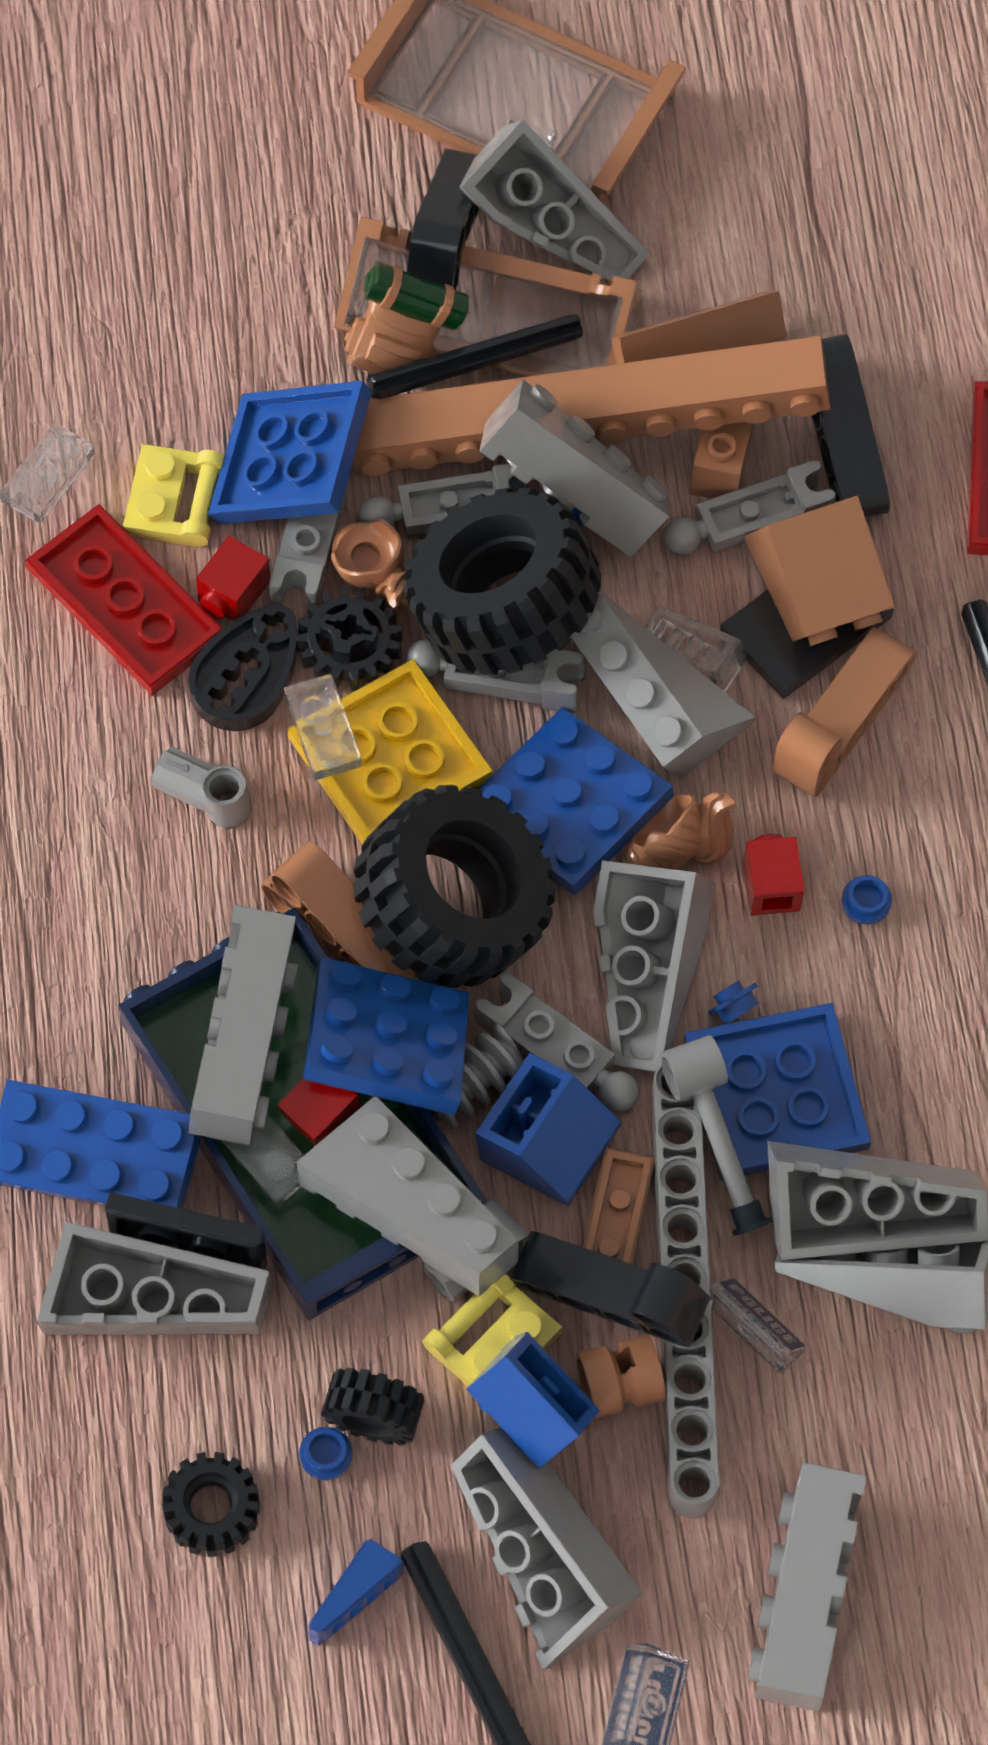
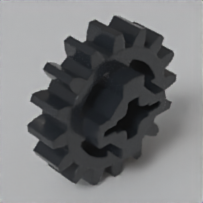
(345, 618)

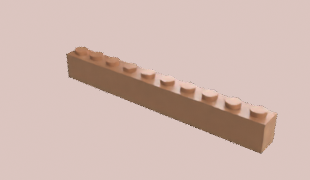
(613, 399)

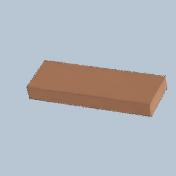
(619, 1204)

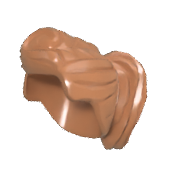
(373, 559)
(684, 833)

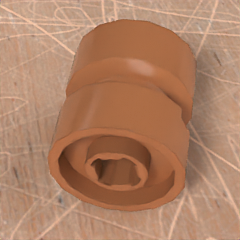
(621, 1375)

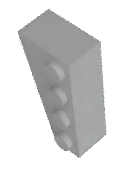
(575, 467)
(243, 1026)
(403, 1190)
(866, 1203)

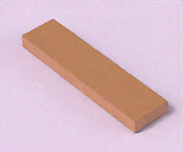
(725, 326)

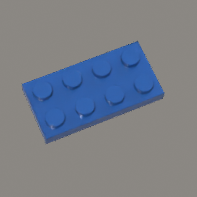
(93, 1146)

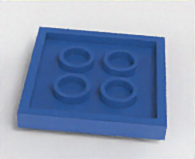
(290, 453)
(578, 796)
(387, 1036)
(787, 1085)

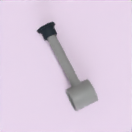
(695, 1071)

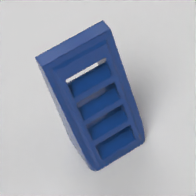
(361, 1583)

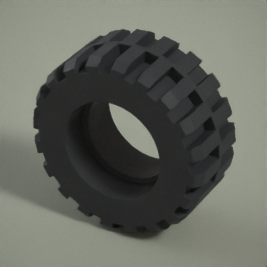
(525, 615)
(413, 917)

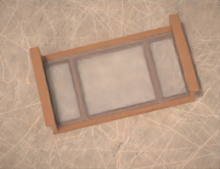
(475, 66)

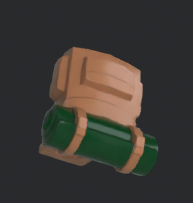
(401, 319)

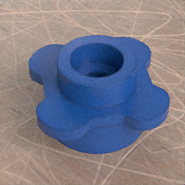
(734, 1001)

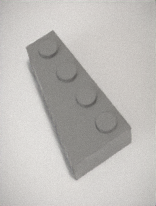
(141, 1288)
(808, 1587)

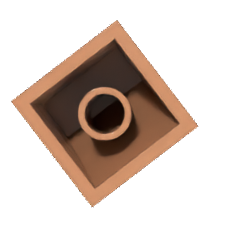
(822, 570)

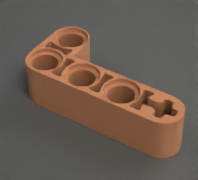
(822, 740)
(328, 906)

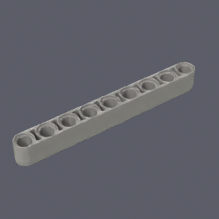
(691, 1259)

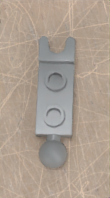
(430, 500)
(743, 511)
(304, 556)
(534, 684)
(554, 1038)

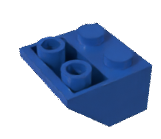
(546, 1130)
(532, 1399)

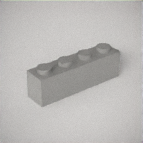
(660, 692)
(545, 1544)

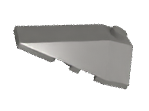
(542, 200)
(650, 945)
(926, 1284)

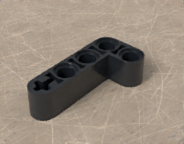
(443, 222)
(847, 433)
(648, 1300)

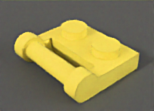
(159, 490)
(519, 1318)

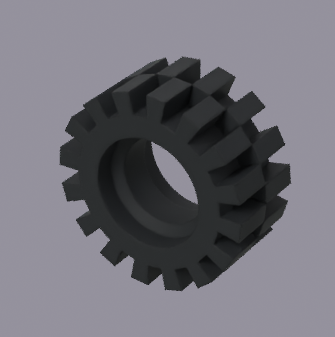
(373, 1406)
(217, 1535)

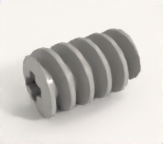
(484, 1067)

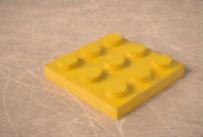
(404, 745)

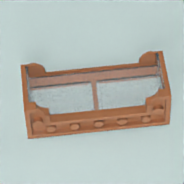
(505, 298)

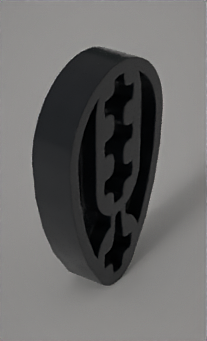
(262, 687)

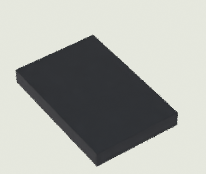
(773, 653)
(186, 1230)

